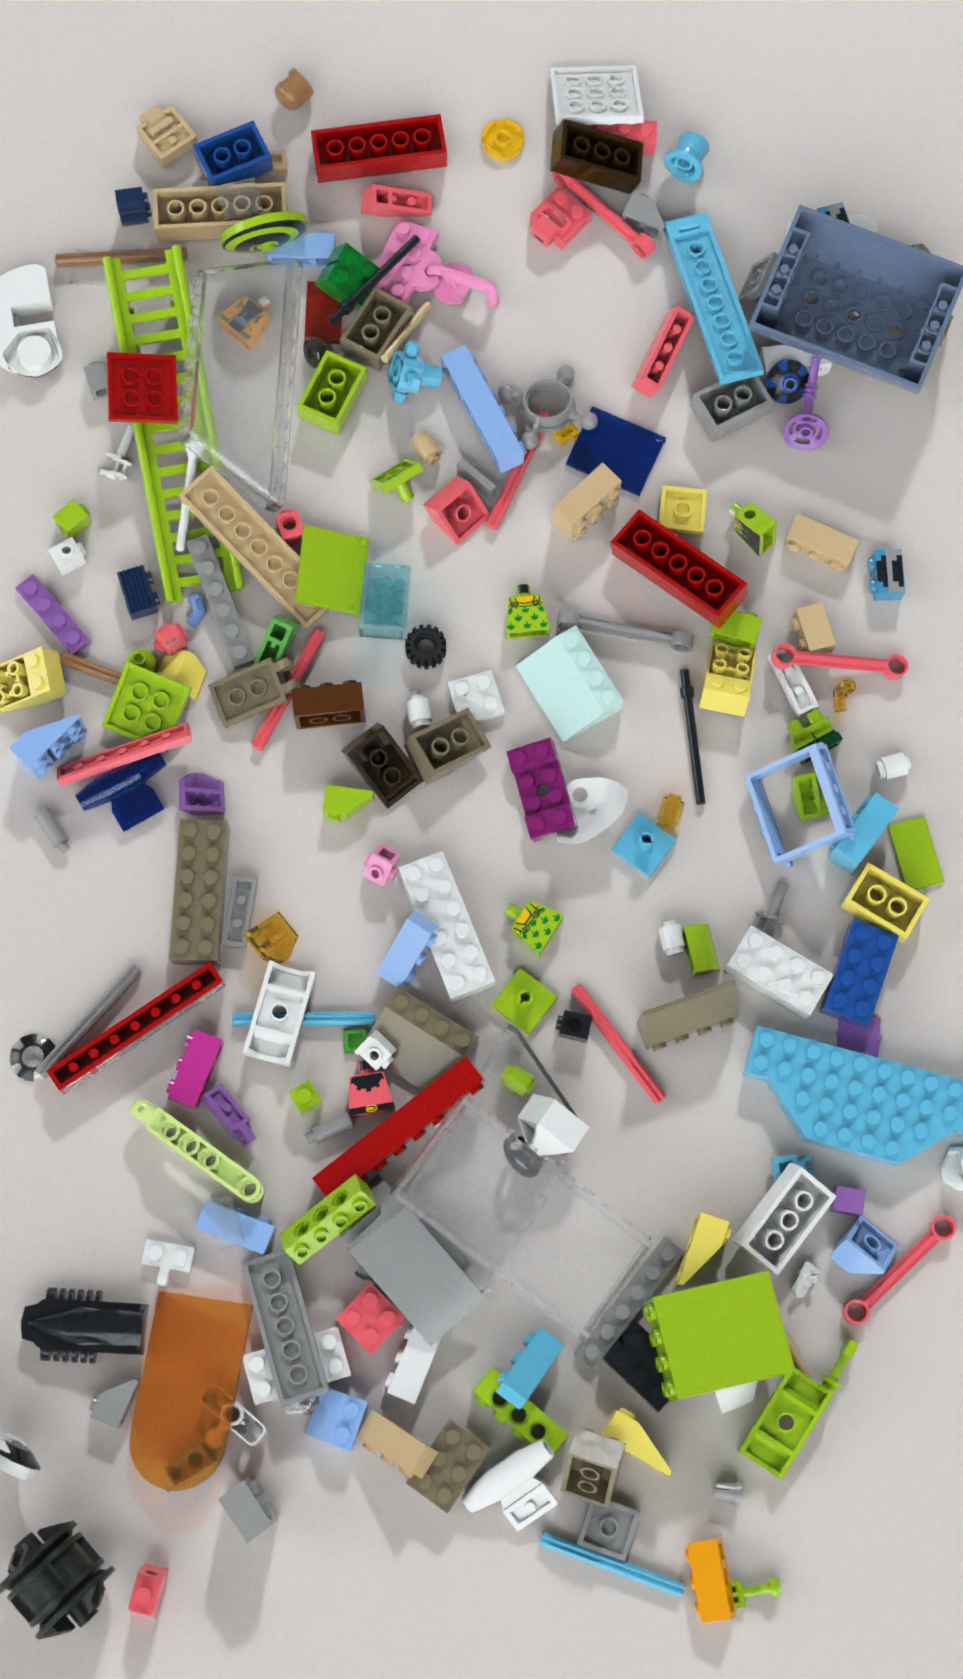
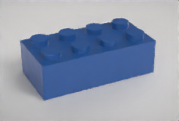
(859, 973)

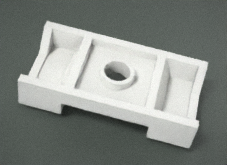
(272, 1037)
(331, 1354)

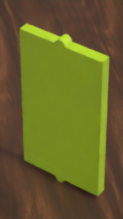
(915, 853)

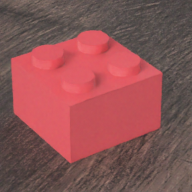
(371, 1318)

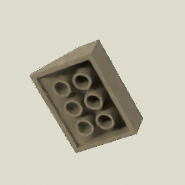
(689, 1015)
(423, 1038)

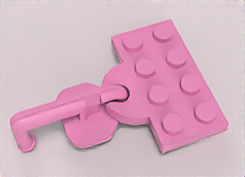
(409, 275)

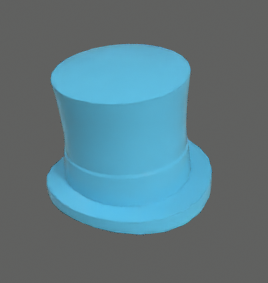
(686, 158)

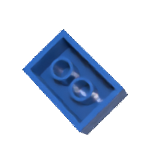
(233, 155)

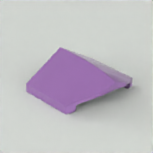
(201, 795)

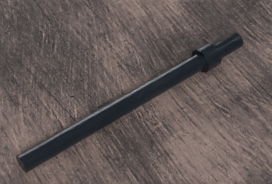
(347, 305)
(687, 695)

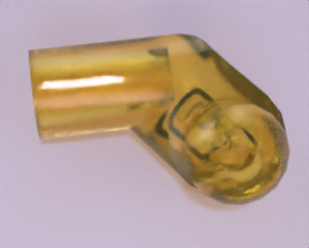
(841, 692)

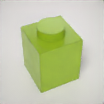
(72, 519)
(305, 1097)

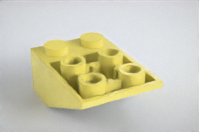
(31, 679)
(728, 679)

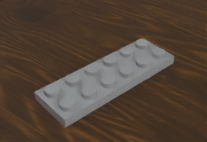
(285, 1328)

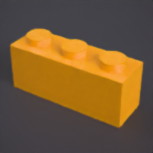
(710, 1580)

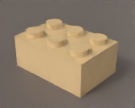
(586, 502)

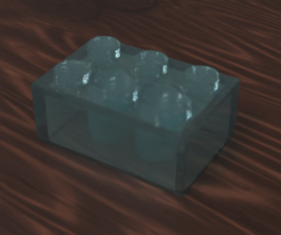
(385, 601)

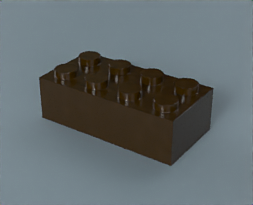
(596, 156)

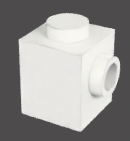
(68, 556)

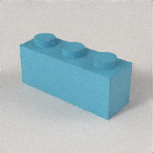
(528, 1367)

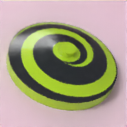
(264, 232)

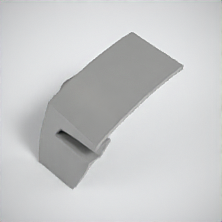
(412, 1264)

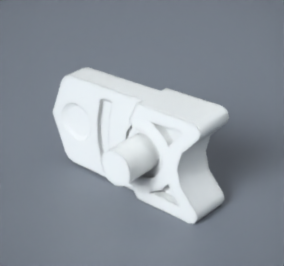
(807, 1276)

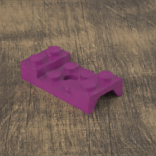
(537, 766)

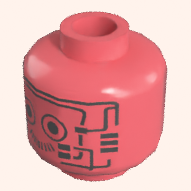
(170, 638)

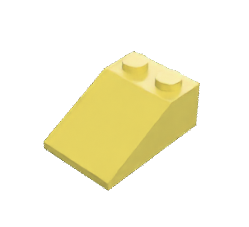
(704, 1240)
(638, 1444)

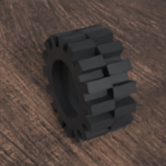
(425, 659)

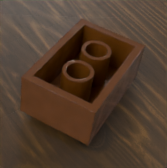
(328, 705)

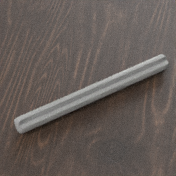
(89, 1020)

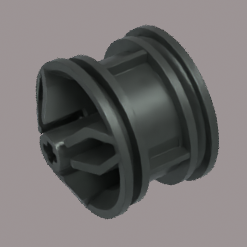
(56, 1579)

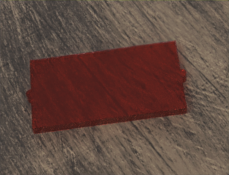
(318, 310)

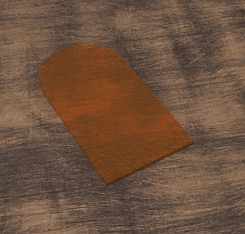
(188, 1389)

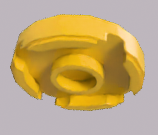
(503, 139)

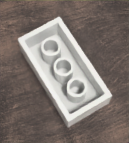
(778, 972)
(784, 1218)

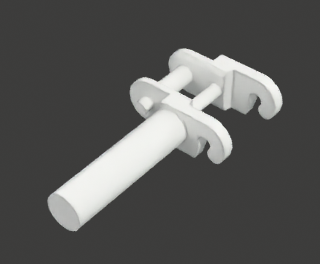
(119, 456)

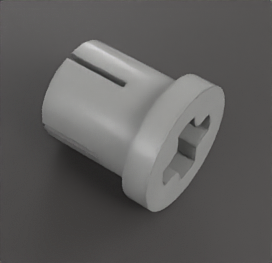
(728, 1492)

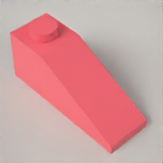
(395, 202)

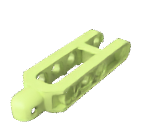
(223, 1170)

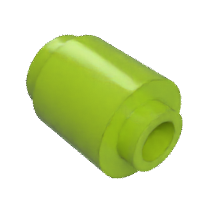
(517, 1080)

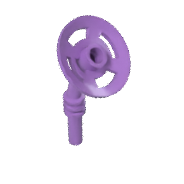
(804, 420)

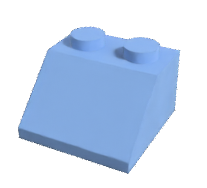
(337, 1419)

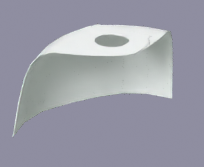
(604, 795)

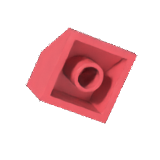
(457, 509)

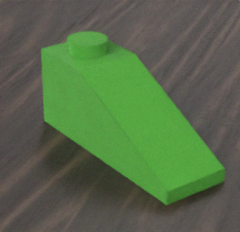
(277, 639)

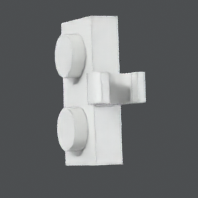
(167, 1258)

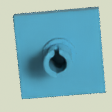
(644, 845)

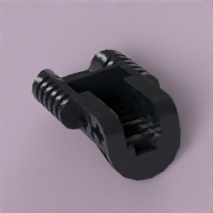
(83, 1326)

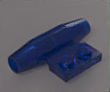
(126, 790)

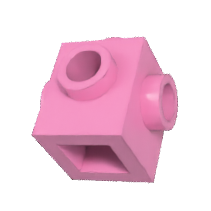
(382, 865)

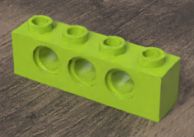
(327, 1219)
(484, 1395)

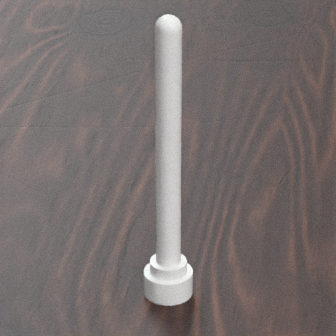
(185, 512)

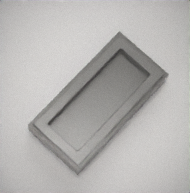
(476, 478)

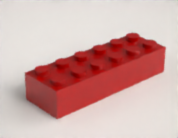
(379, 148)
(679, 568)

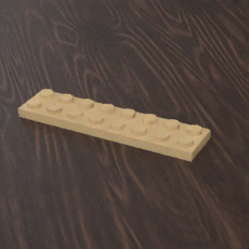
(249, 540)

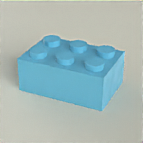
(869, 824)

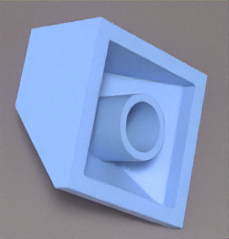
(864, 1249)

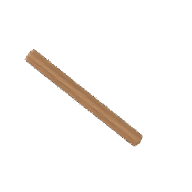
(125, 256)
(94, 669)

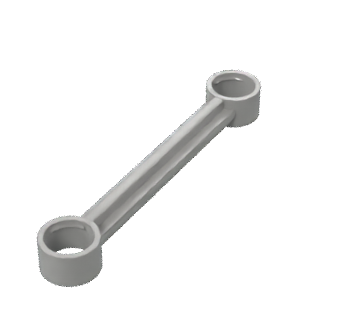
(677, 640)

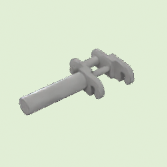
(773, 909)

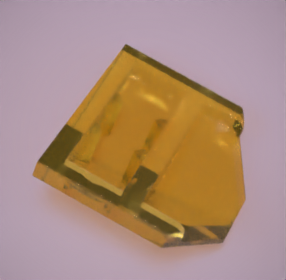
(272, 938)

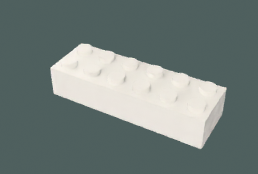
(457, 948)

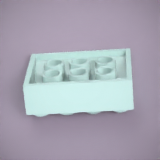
(570, 684)

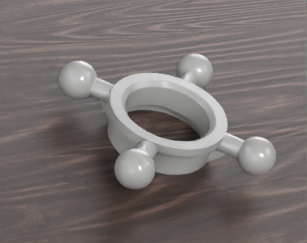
(547, 424)

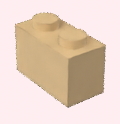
(813, 629)

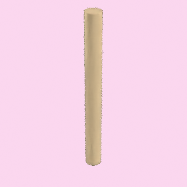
(406, 331)

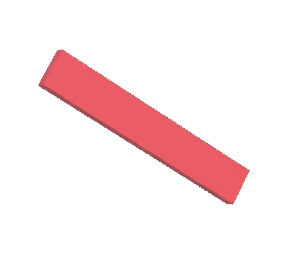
(124, 754)

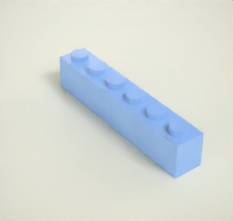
(483, 409)

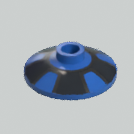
(778, 377)

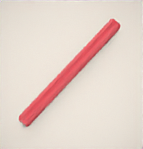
(510, 486)
(298, 672)
(618, 1044)

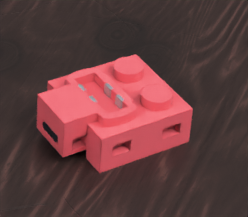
(559, 218)

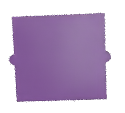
(859, 1038)

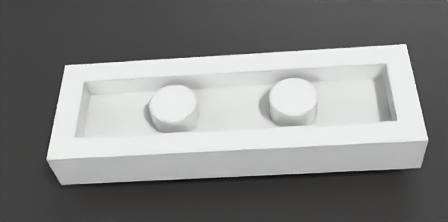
(795, 685)

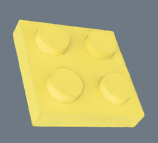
(683, 509)

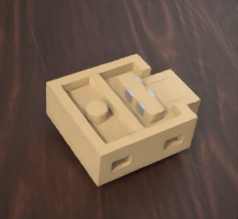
(165, 134)

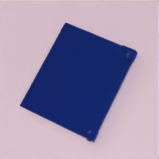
(621, 446)

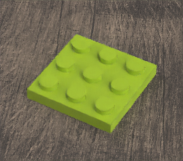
(145, 703)

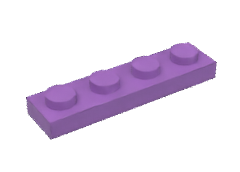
(53, 615)

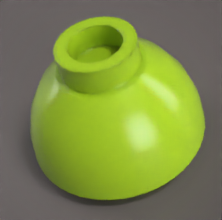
(143, 658)

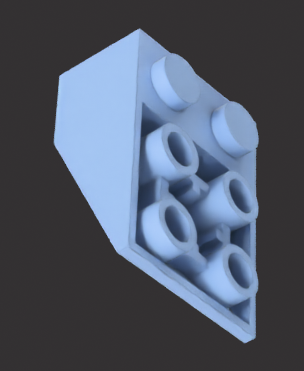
(46, 744)

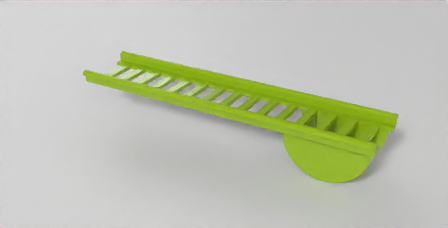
(128, 342)

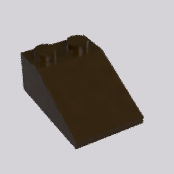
(382, 765)

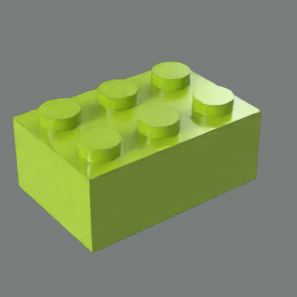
(332, 392)

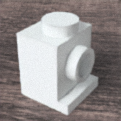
(381, 1045)

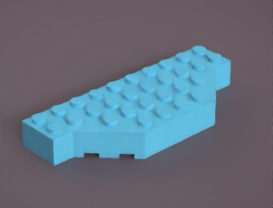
(855, 1098)

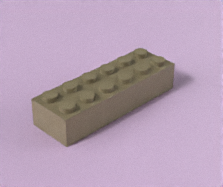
(199, 892)

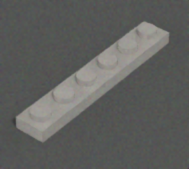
(220, 601)
(629, 1302)

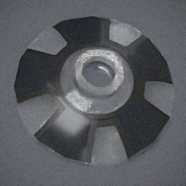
(19, 1056)

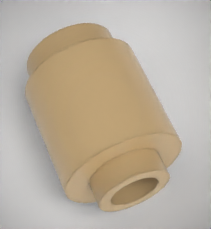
(426, 448)

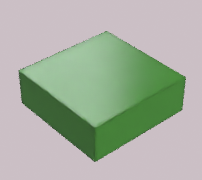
(353, 1039)

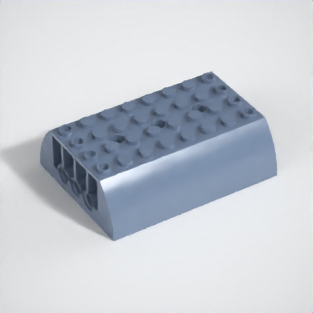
(862, 274)

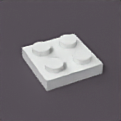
(478, 694)

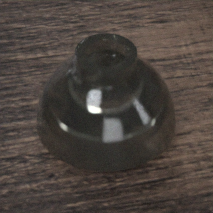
(314, 349)

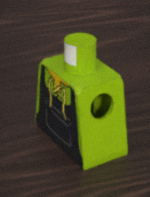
(754, 527)

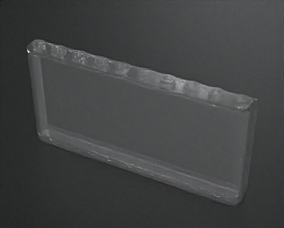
(522, 1218)

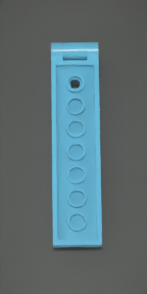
(712, 298)

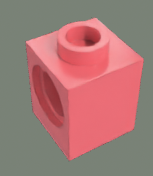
(293, 536)

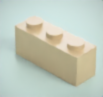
(821, 542)
(396, 1445)

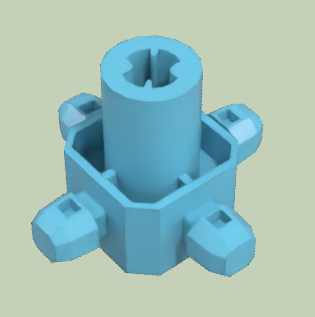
(410, 372)

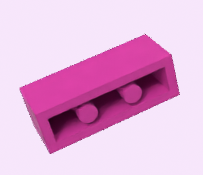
(195, 1069)

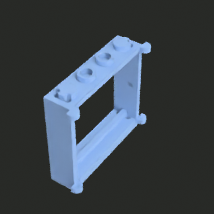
(832, 793)

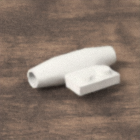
(516, 1486)

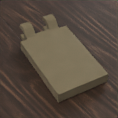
(252, 691)

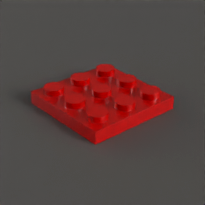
(141, 388)

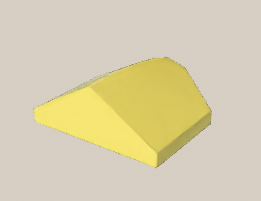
(185, 669)

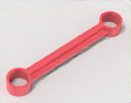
(640, 243)
(839, 661)
(899, 1269)

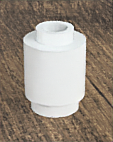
(419, 712)
(892, 766)
(672, 938)

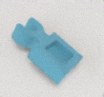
(780, 1163)

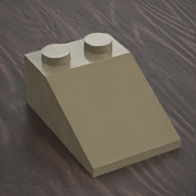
(446, 745)

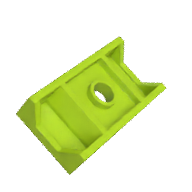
(777, 1447)

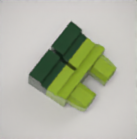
(818, 731)

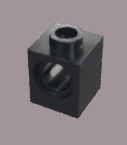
(583, 1020)

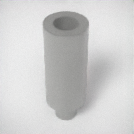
(52, 829)
(330, 1128)

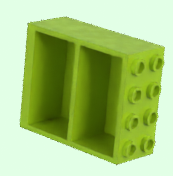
(718, 1336)

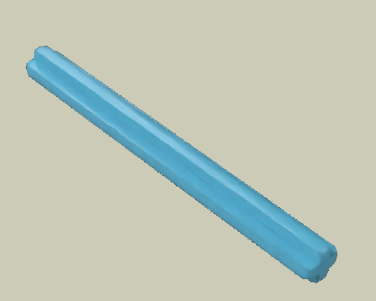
(315, 1018)
(612, 1564)

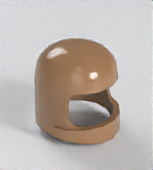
(293, 90)

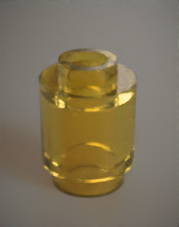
(670, 811)

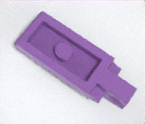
(229, 1115)

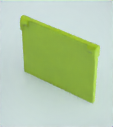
(331, 570)

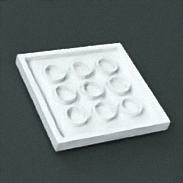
(596, 95)

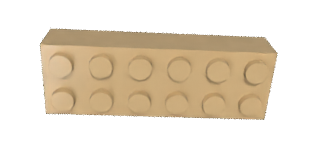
(196, 214)

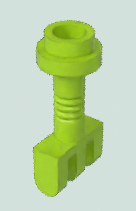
(847, 1351)
(740, 1592)

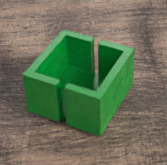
(348, 276)

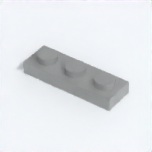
(239, 911)

